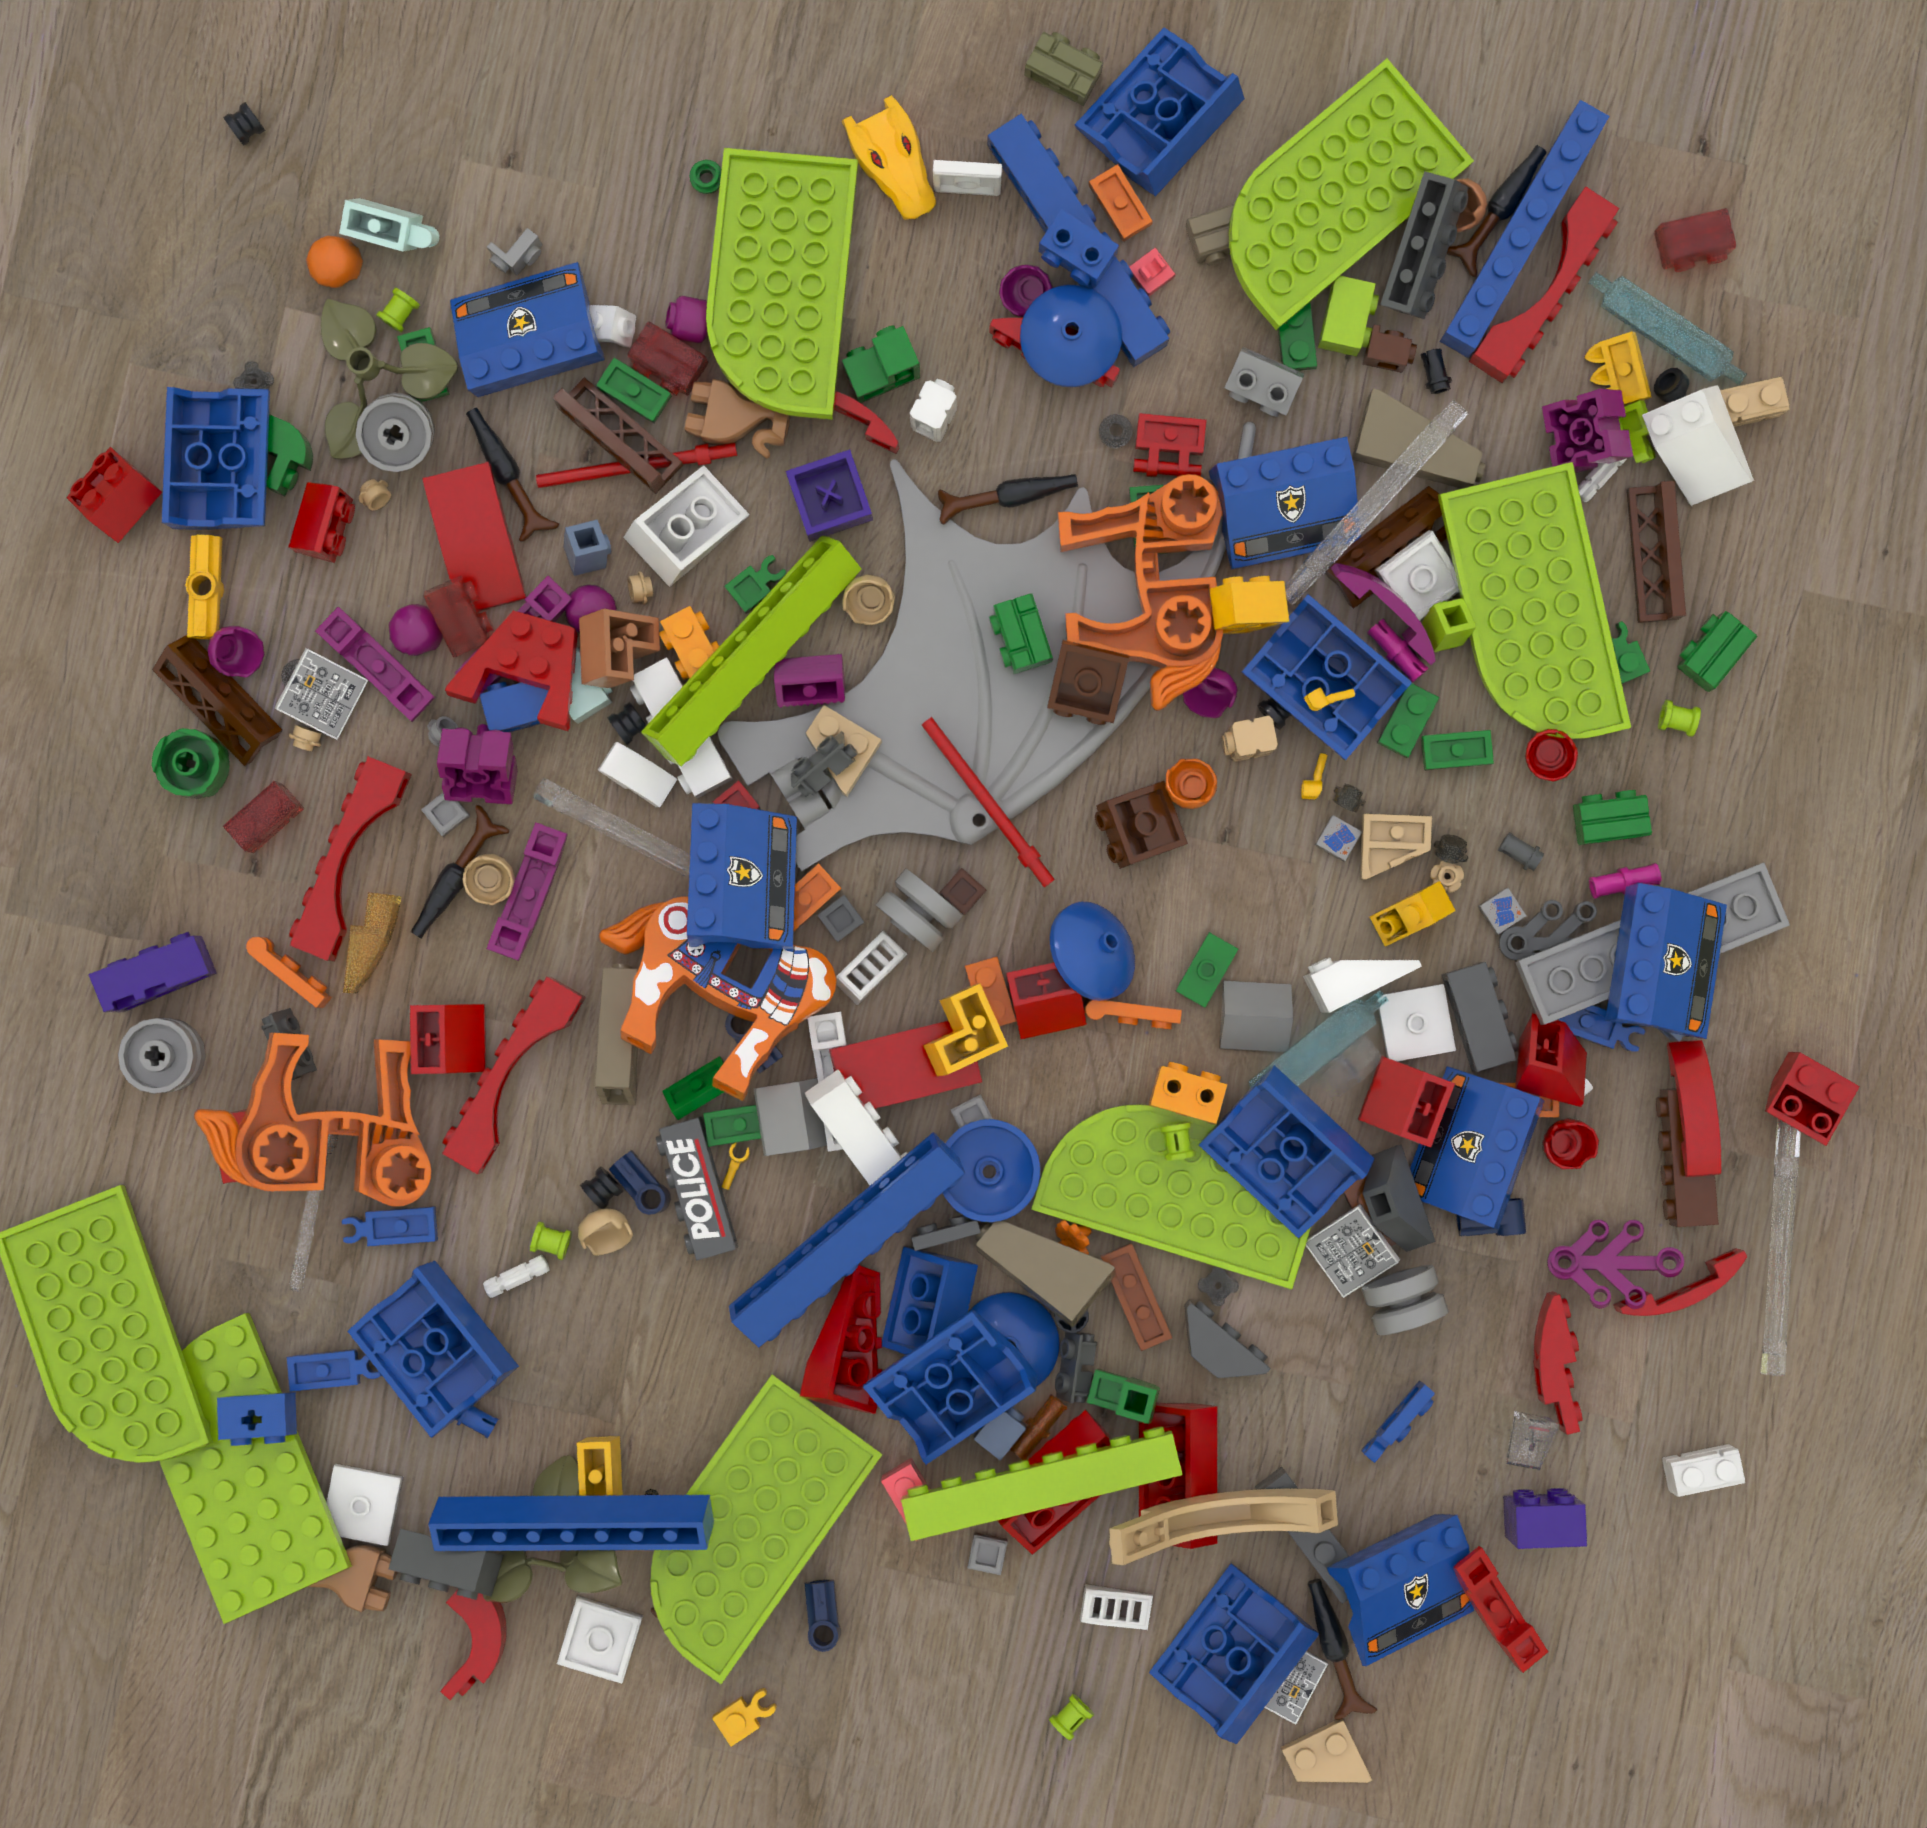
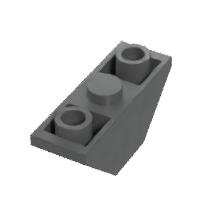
(1396, 1201)
(1219, 1347)

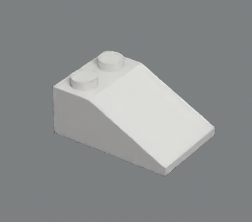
(1699, 445)
(685, 525)
(1346, 980)

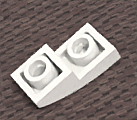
(637, 774)

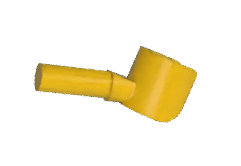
(1317, 700)
(1312, 788)
(733, 1166)

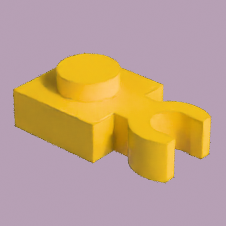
(739, 1718)

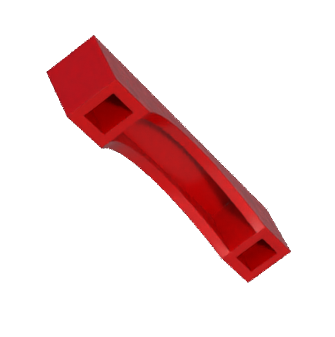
(1580, 231)
(322, 922)
(477, 1134)

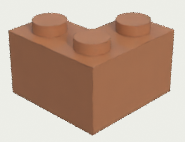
(611, 643)

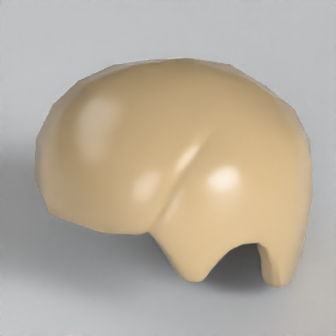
(868, 600)
(488, 879)
(604, 1231)

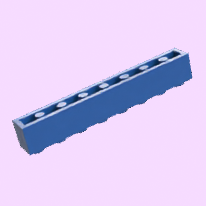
(1046, 193)
(1524, 229)
(846, 1240)
(572, 1523)

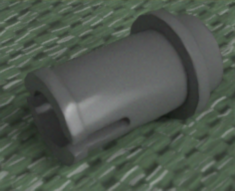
(1521, 852)

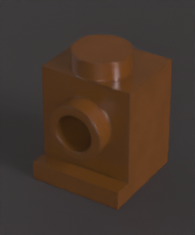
(1389, 350)

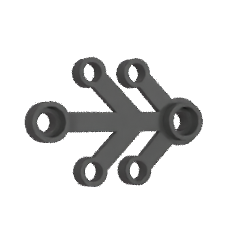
(1557, 937)

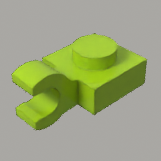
(1638, 431)

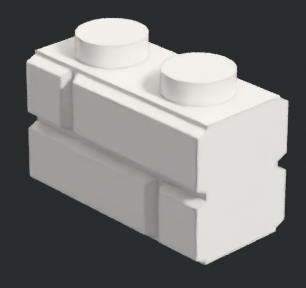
(933, 409)
(1703, 1470)

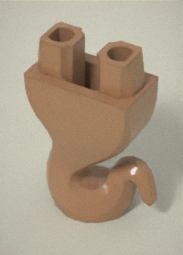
(732, 417)
(357, 1584)

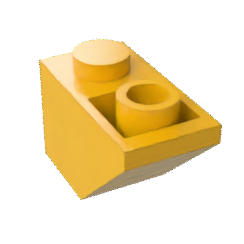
(1412, 913)

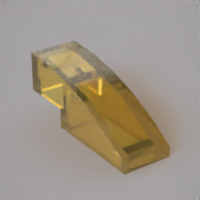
(370, 941)

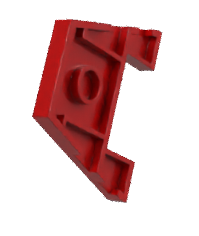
(530, 653)

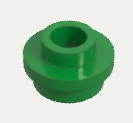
(699, 169)

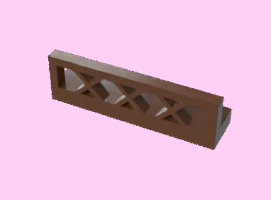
(590, 422)
(1390, 538)
(1669, 552)
(219, 694)

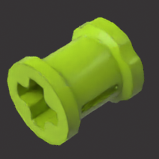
(397, 310)
(1679, 718)
(1175, 1150)
(550, 1240)
(1071, 1717)

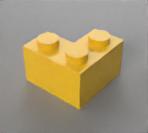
(1248, 606)
(973, 1035)

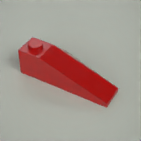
(847, 1346)

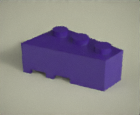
(152, 973)

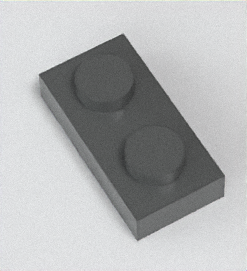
(931, 1236)

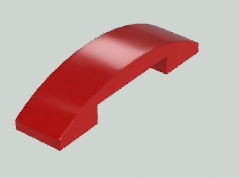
(877, 431)
(1697, 1108)
(1721, 1269)
(1498, 1611)

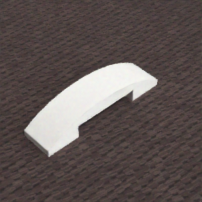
(825, 1034)

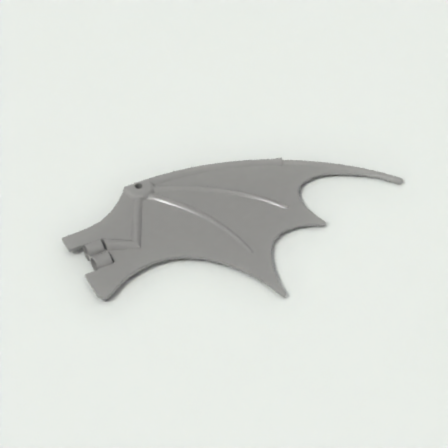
(951, 669)

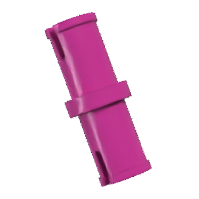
(1397, 650)
(1624, 877)

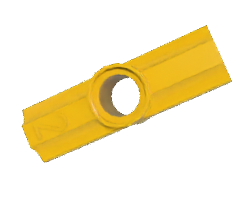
(204, 565)

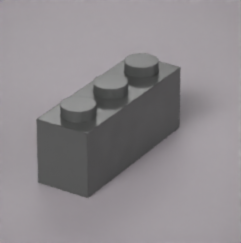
(1480, 1016)
(467, 1570)

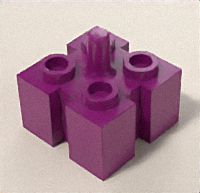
(1588, 430)
(477, 765)

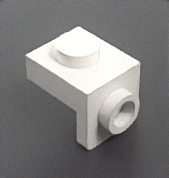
(613, 324)

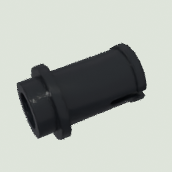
(1435, 371)

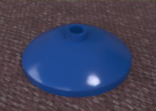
(1067, 358)
(1092, 951)
(1016, 1167)
(1027, 1325)

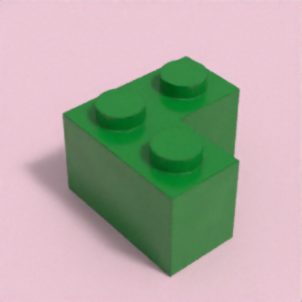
(883, 366)

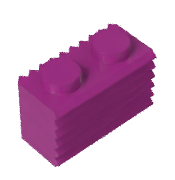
(809, 680)

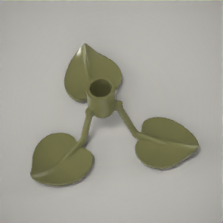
(345, 334)
(585, 1569)

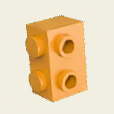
(687, 636)
(1187, 1097)

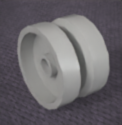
(381, 446)
(918, 910)
(141, 1058)
(1405, 1300)

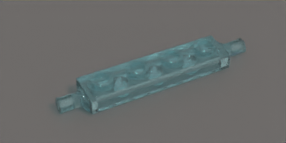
(1667, 328)
(1326, 1040)

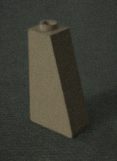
(1391, 428)
(615, 1057)
(1046, 1269)

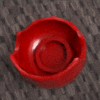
(1551, 756)
(1570, 1143)

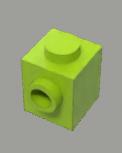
(1448, 624)

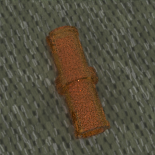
(1038, 1427)

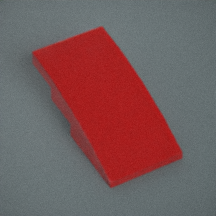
(475, 533)
(898, 1067)

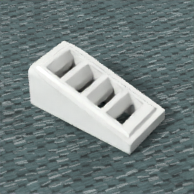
(851, 969)
(1105, 1593)

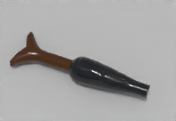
(1499, 208)
(507, 473)
(1007, 494)
(450, 879)
(1336, 1648)

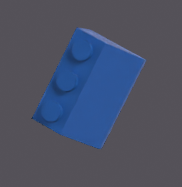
(926, 1298)

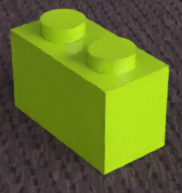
(1347, 316)

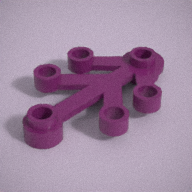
(1609, 1263)

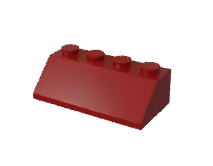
(1196, 1445)
(1038, 1527)

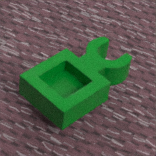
(751, 586)
(1628, 656)

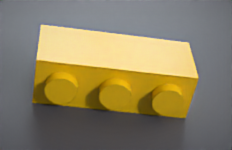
(599, 1466)

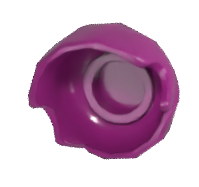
(1022, 287)
(586, 601)
(414, 630)
(235, 651)
(1212, 695)

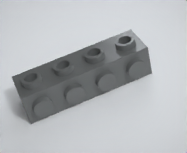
(1425, 245)

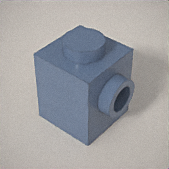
(586, 547)
(1001, 1432)

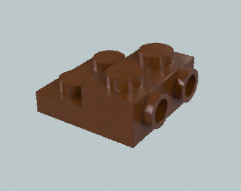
(1088, 682)
(1140, 825)

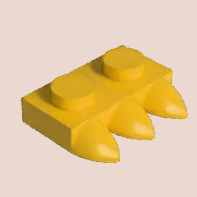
(1622, 367)

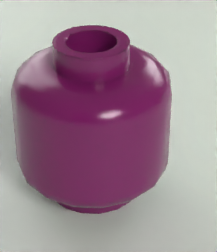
(687, 319)

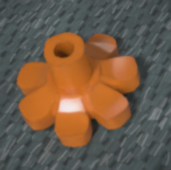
(1073, 1236)

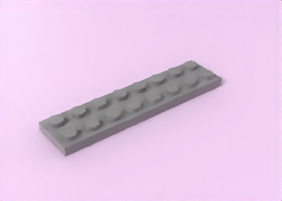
(1582, 968)

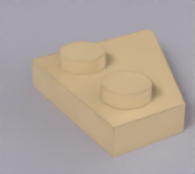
(831, 723)
(1392, 841)
(1326, 1756)

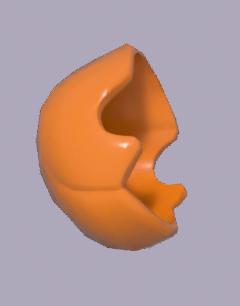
(334, 261)
(1191, 783)

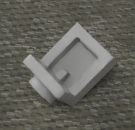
(522, 253)

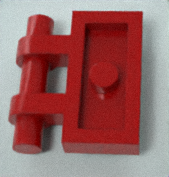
(1169, 435)

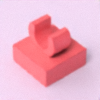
(1151, 272)

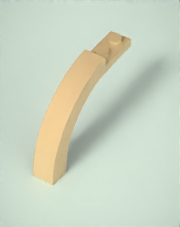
(1222, 1514)

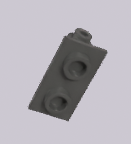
(812, 772)
(285, 1022)
(1071, 1382)

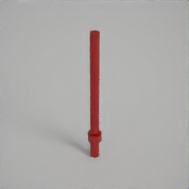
(701, 455)
(1028, 855)

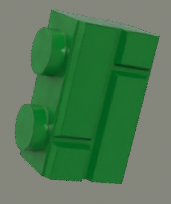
(1021, 633)
(1716, 650)
(1613, 818)

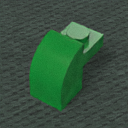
(291, 451)
(1125, 1395)

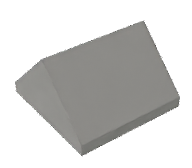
(1256, 1016)
(788, 1119)

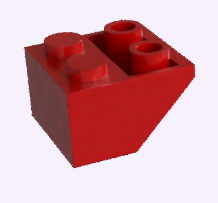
(113, 494)
(322, 522)
(1044, 1001)
(447, 1038)
(1551, 1062)
(1809, 1097)
(1406, 1101)

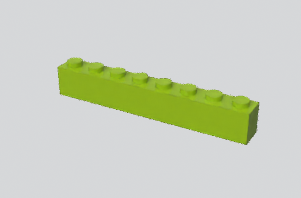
(751, 650)
(1040, 1485)

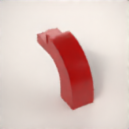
(488, 1635)

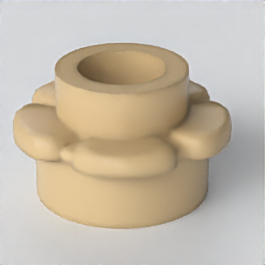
(374, 494)
(639, 588)
(305, 737)
(1456, 875)

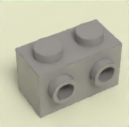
(1263, 382)

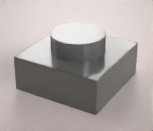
(840, 918)

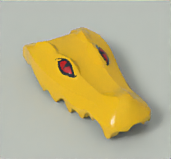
(892, 156)

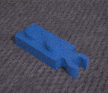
(1591, 1026)
(395, 1226)
(327, 1370)
(1397, 1424)

